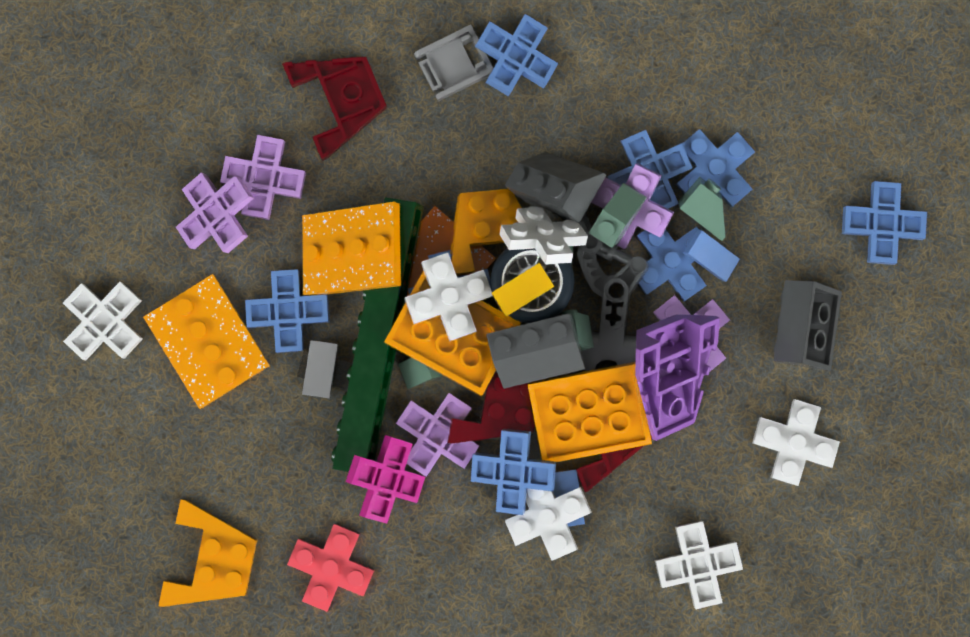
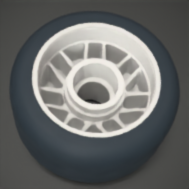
(548, 305)

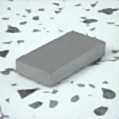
(320, 369)

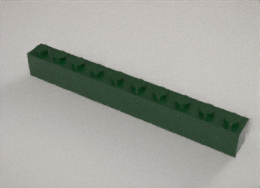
(373, 359)

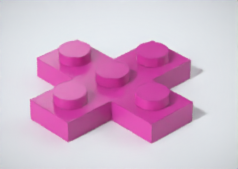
(385, 479)

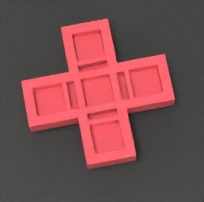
(330, 567)

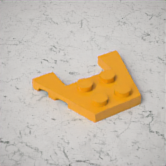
(479, 223)
(222, 560)

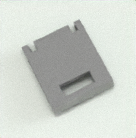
(450, 65)

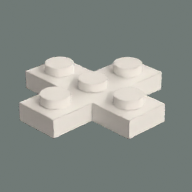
(547, 237)
(448, 296)
(102, 321)
(795, 442)
(549, 518)
(698, 564)

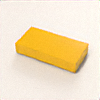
(522, 289)

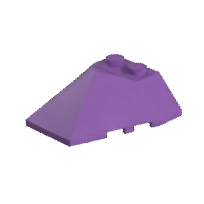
(671, 368)

